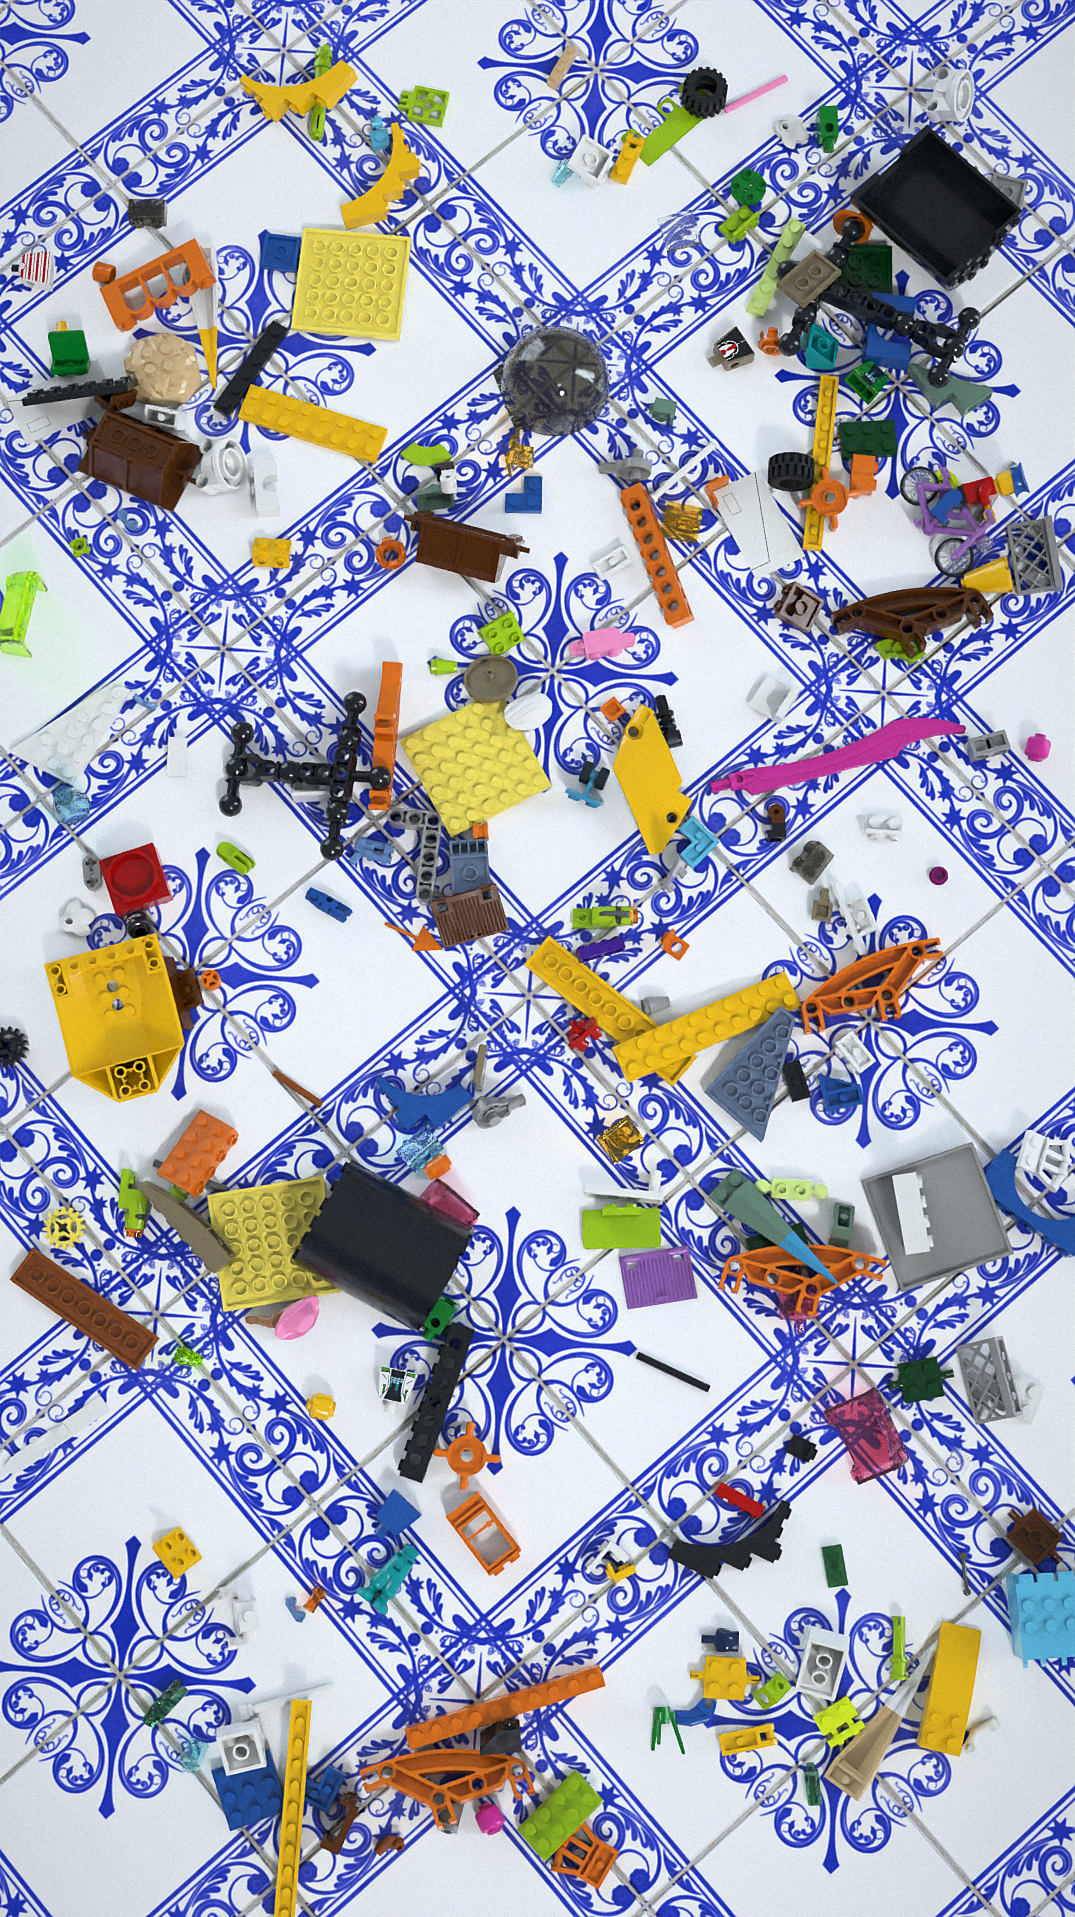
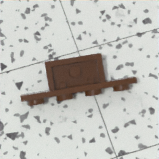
(185, 991)

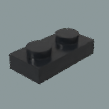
(795, 1081)

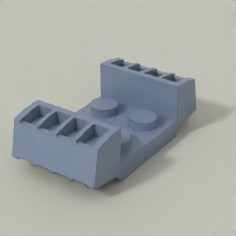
(469, 865)

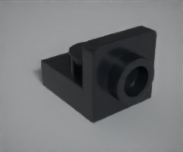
(801, 1448)

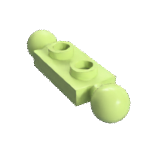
(791, 1189)

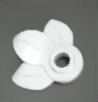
(792, 132)
(80, 919)

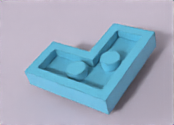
(701, 842)

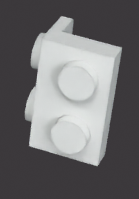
(854, 1053)

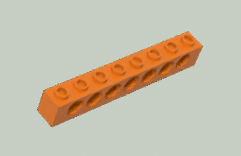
(683, 612)

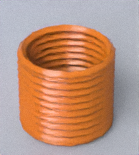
(103, 272)

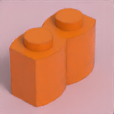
(862, 474)

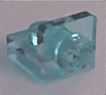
(193, 1755)

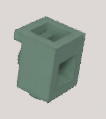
(663, 410)

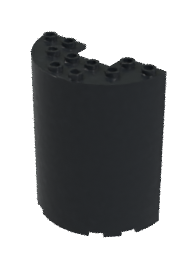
(938, 209)
(383, 1245)

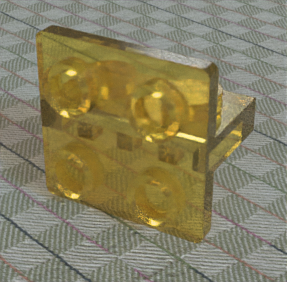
(518, 455)
(682, 522)

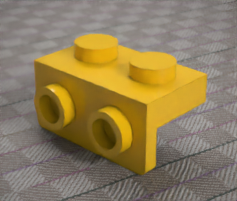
(271, 552)

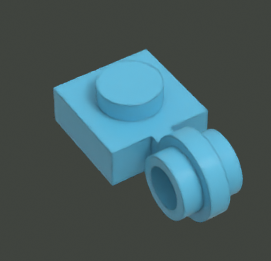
(379, 137)

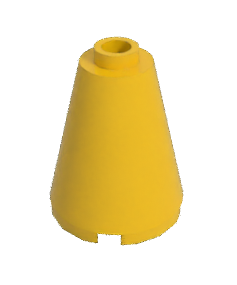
(990, 578)

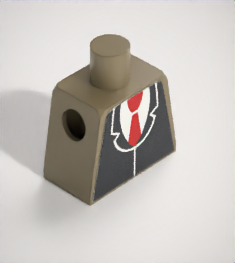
(732, 351)

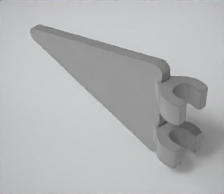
(677, 868)

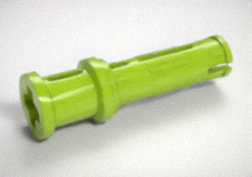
(899, 1659)

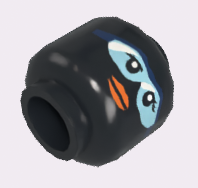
(138, 924)

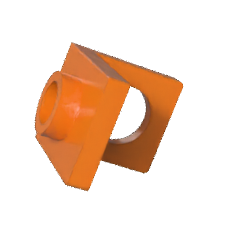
(714, 485)
(668, 940)

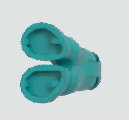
(389, 1578)

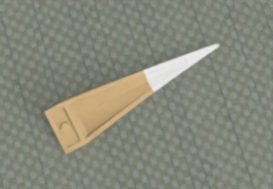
(861, 1758)

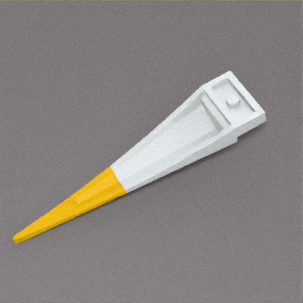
(205, 310)

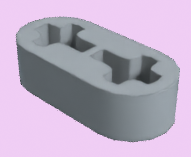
(87, 873)

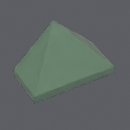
(433, 498)

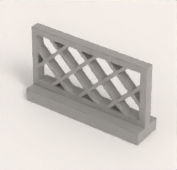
(1051, 558)
(1004, 1380)

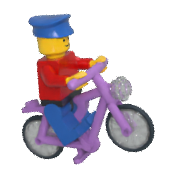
(956, 555)

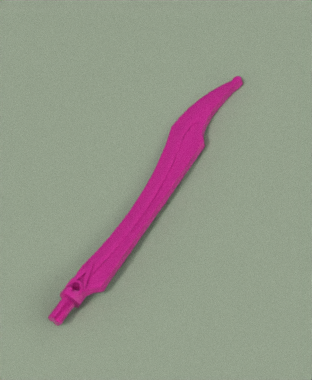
(876, 747)

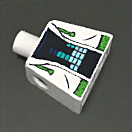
(395, 1387)

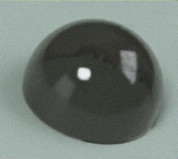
(553, 381)

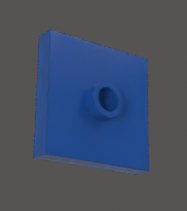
(280, 253)

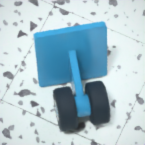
(588, 773)

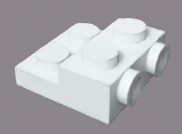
(590, 161)
(1030, 1398)

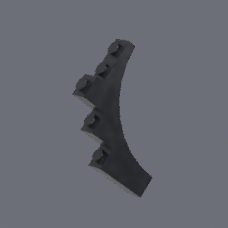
(736, 1554)

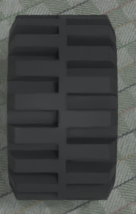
(708, 80)
(791, 471)

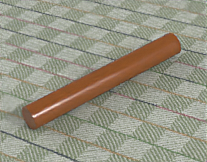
(297, 1088)

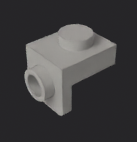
(445, 1815)

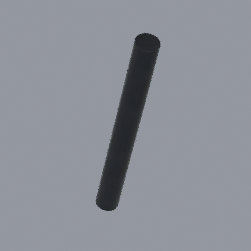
(673, 1372)

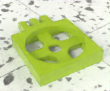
(410, 100)

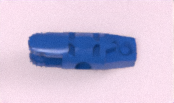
(328, 905)

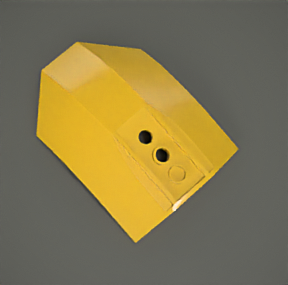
(124, 1049)

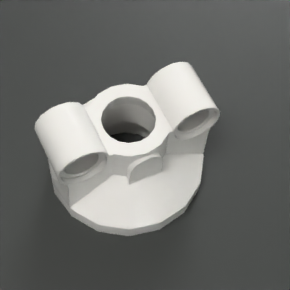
(951, 96)
(221, 465)

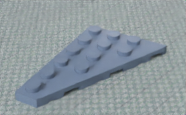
(752, 1078)

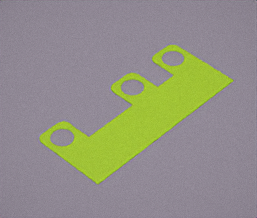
(676, 126)

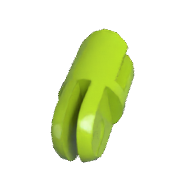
(235, 858)

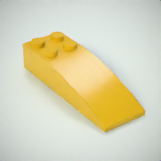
(950, 1689)

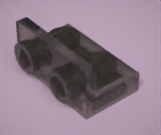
(812, 861)

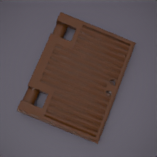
(469, 915)

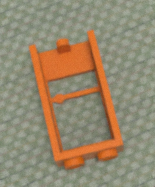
(469, 1511)

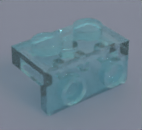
(420, 1149)

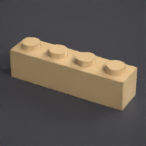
(562, 67)

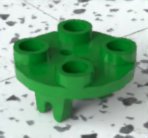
(741, 183)

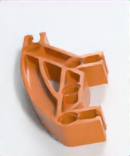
(386, 730)
(831, 994)
(760, 1262)
(410, 1768)

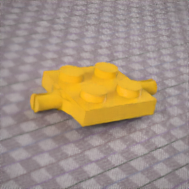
(724, 1677)

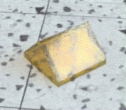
(620, 1139)

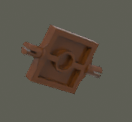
(1035, 1536)

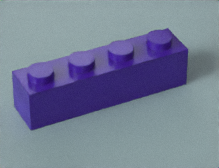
(600, 949)

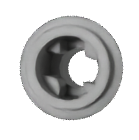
(652, 1005)

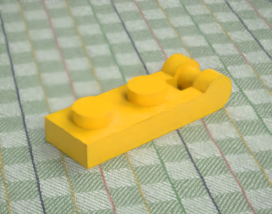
(627, 159)
(747, 1739)

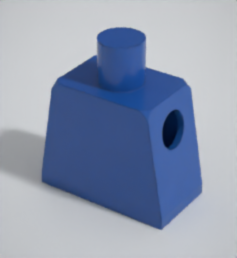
(395, 1515)

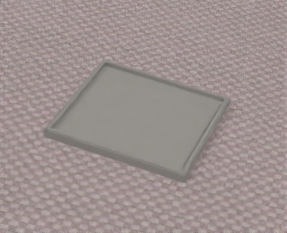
(960, 1214)

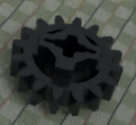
(14, 1042)

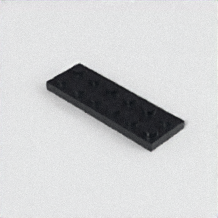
(76, 391)

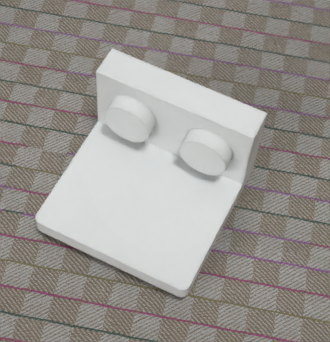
(774, 699)

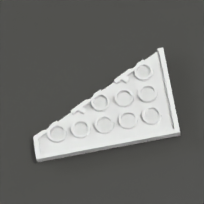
(72, 739)

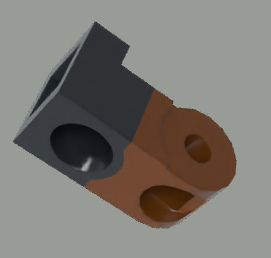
(777, 830)

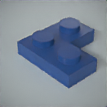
(528, 502)
(324, 1793)

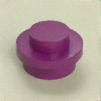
(938, 875)

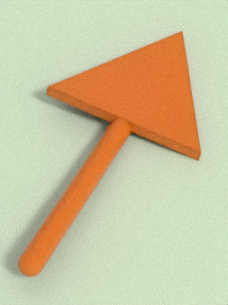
(423, 942)

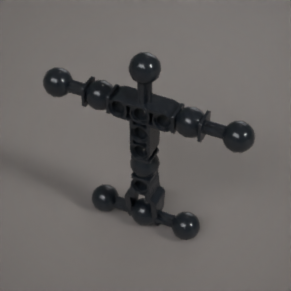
(291, 772)

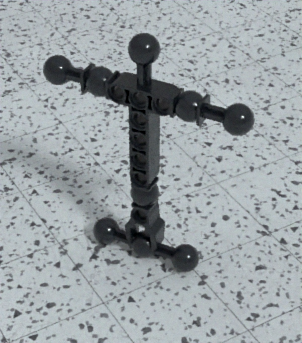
(902, 324)

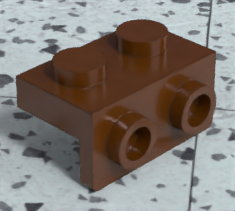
(117, 401)

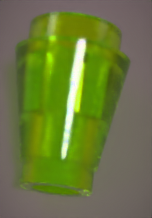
(187, 1357)

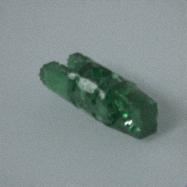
(165, 1703)

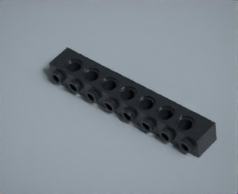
(418, 1472)

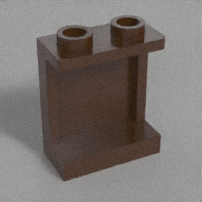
(334, 1843)

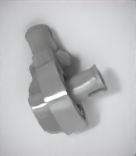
(631, 469)
(495, 1109)

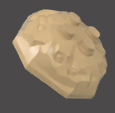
(164, 369)

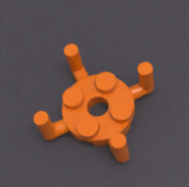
(829, 509)
(479, 1452)

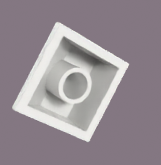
(242, 1746)

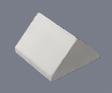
(310, 793)

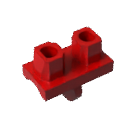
(580, 1031)

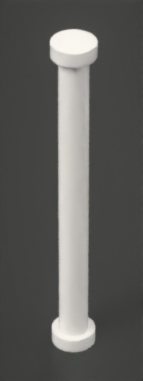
(685, 469)

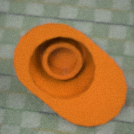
(844, 214)

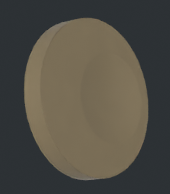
(491, 678)

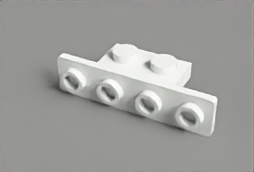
(858, 917)

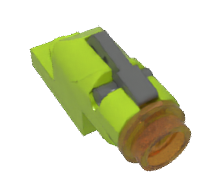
(604, 917)
(135, 1203)

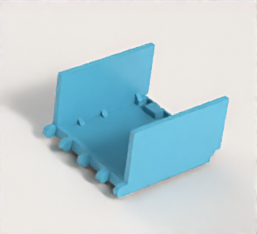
(1042, 1616)

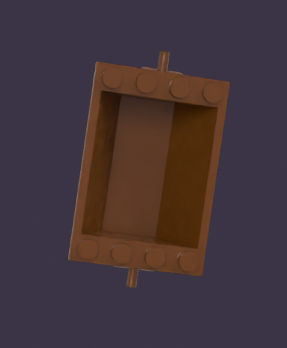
(140, 459)
(463, 547)

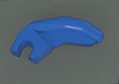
(696, 1715)

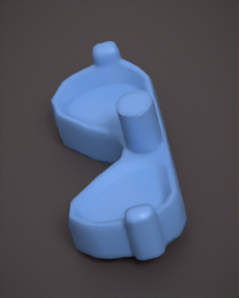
(122, 516)
(145, 703)
(299, 1616)

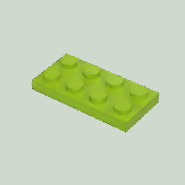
(560, 1815)

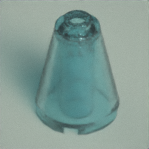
(70, 805)

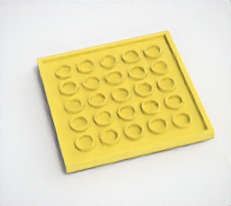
(351, 284)
(474, 765)
(264, 1231)

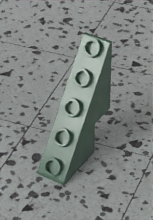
(961, 393)

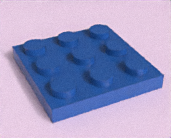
(249, 1794)

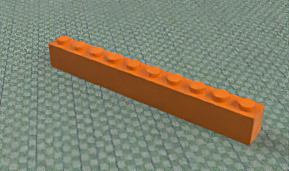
(504, 1706)

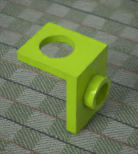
(774, 1690)

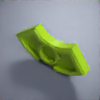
(425, 456)
(891, 649)

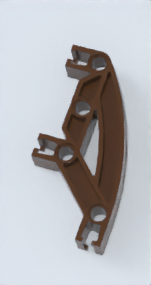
(881, 614)

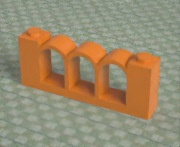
(201, 277)

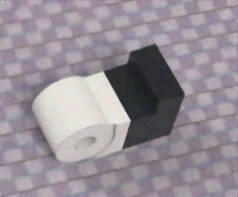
(447, 477)

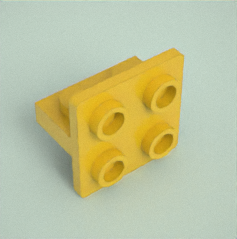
(176, 1552)

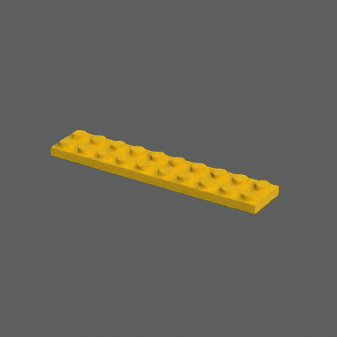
(597, 999)
(704, 1027)

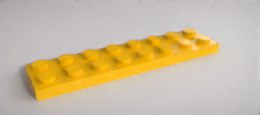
(313, 424)

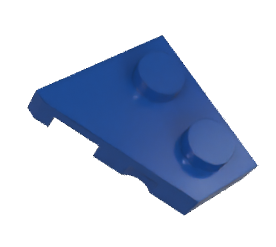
(839, 1093)

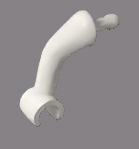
(970, 1743)

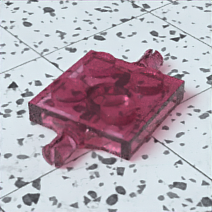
(788, 1302)

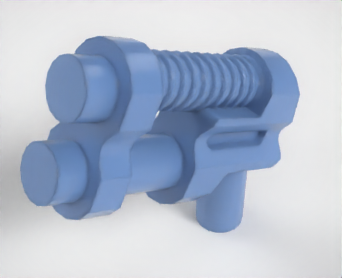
(366, 848)

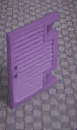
(658, 1278)

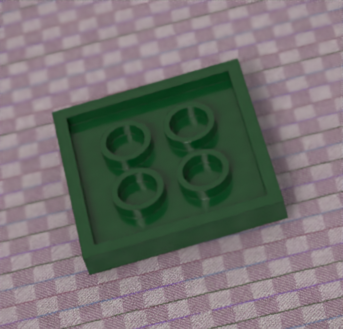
(868, 269)

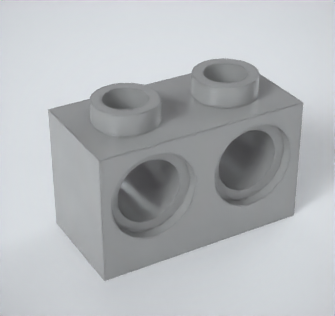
(987, 745)

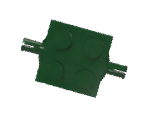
(920, 1379)

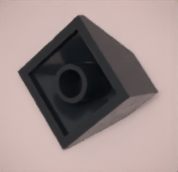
(501, 1737)

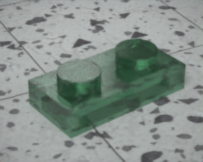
(834, 1565)

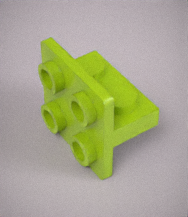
(501, 633)

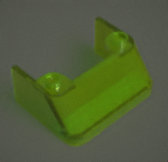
(17, 611)

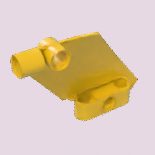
(650, 780)

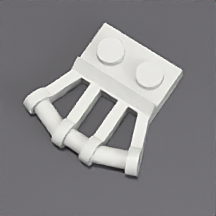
(1033, 1156)

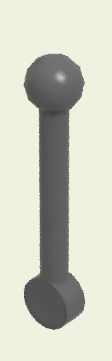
(963, 1556)

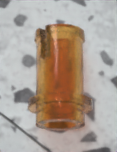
(315, 1599)

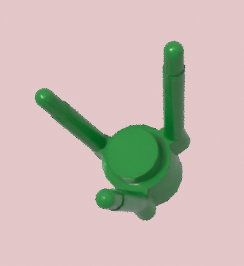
(662, 1716)

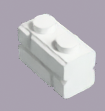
(164, 417)

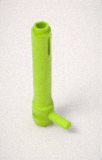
(322, 64)

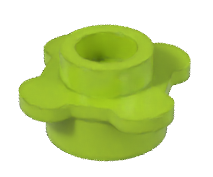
(79, 542)

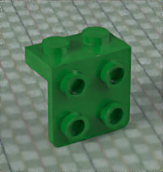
(69, 352)

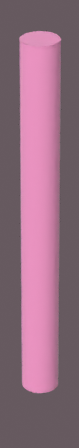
(760, 91)

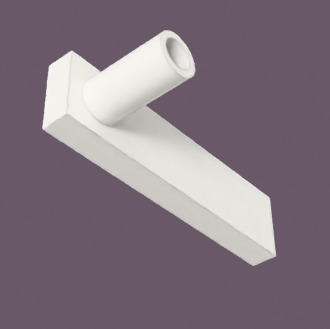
(652, 1196)

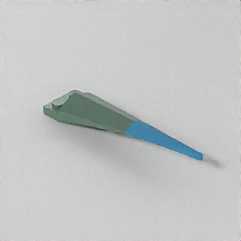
(744, 1202)

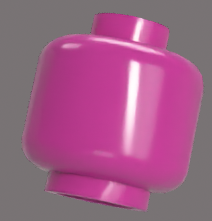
(1037, 747)
(489, 1819)

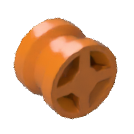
(480, 831)
(207, 978)

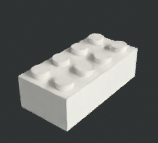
(911, 1213)

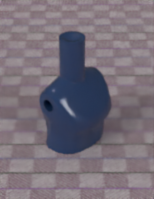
(723, 1640)

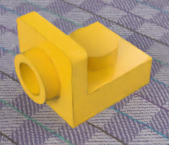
(623, 1571)

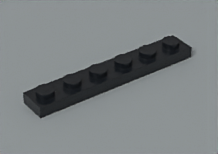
(251, 369)

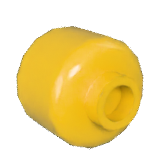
(320, 1406)

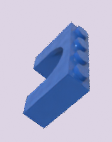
(878, 349)

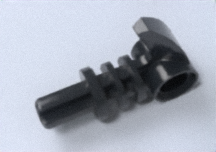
(671, 735)

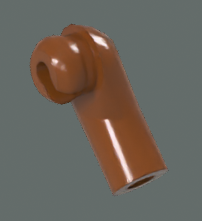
(390, 1842)

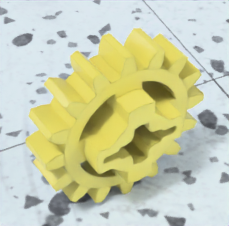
(58, 1233)

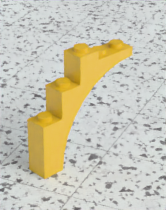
(301, 98)
(373, 205)

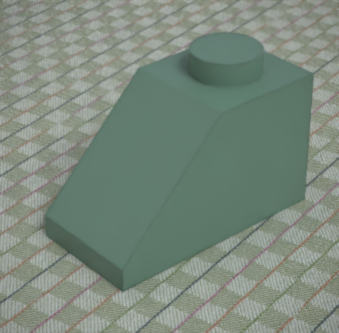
(841, 1225)

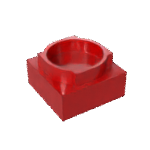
(135, 880)

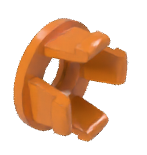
(769, 344)
(390, 544)

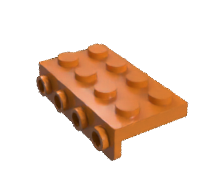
(198, 1153)

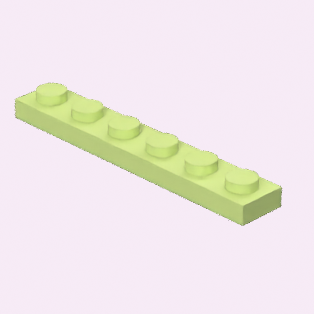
(767, 284)

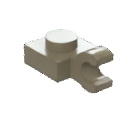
(822, 909)

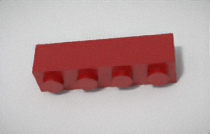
(739, 1499)

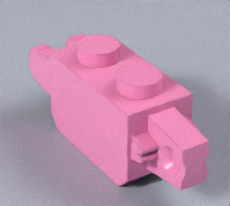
(602, 643)

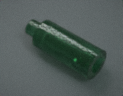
(812, 1785)

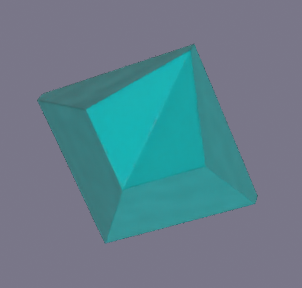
(819, 348)

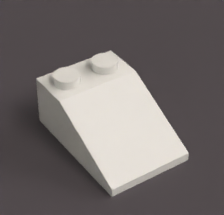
(822, 1663)

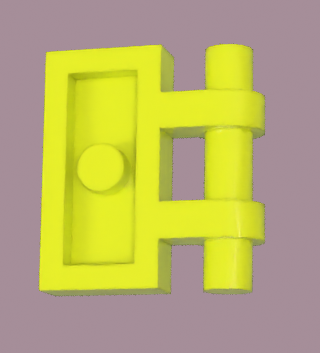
(835, 1716)

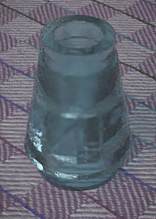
(562, 173)

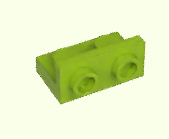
(739, 223)

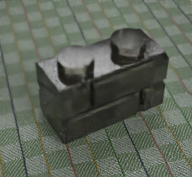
(148, 213)

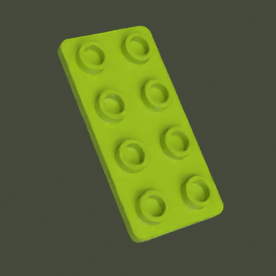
(621, 1227)

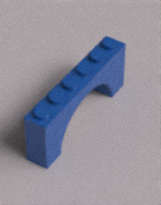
(1002, 1185)

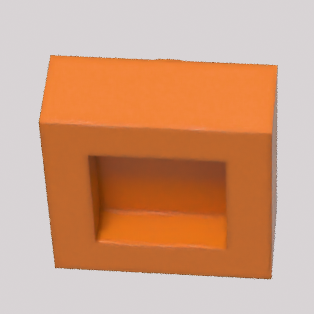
(612, 710)

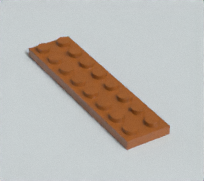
(85, 1309)

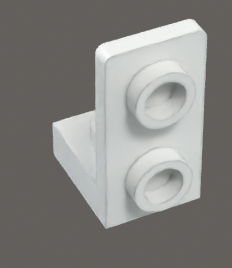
(617, 1554)

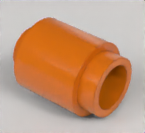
(437, 1166)

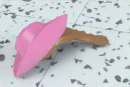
(291, 1321)

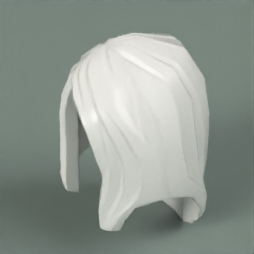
(528, 712)

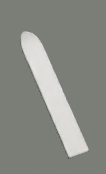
(57, 1436)

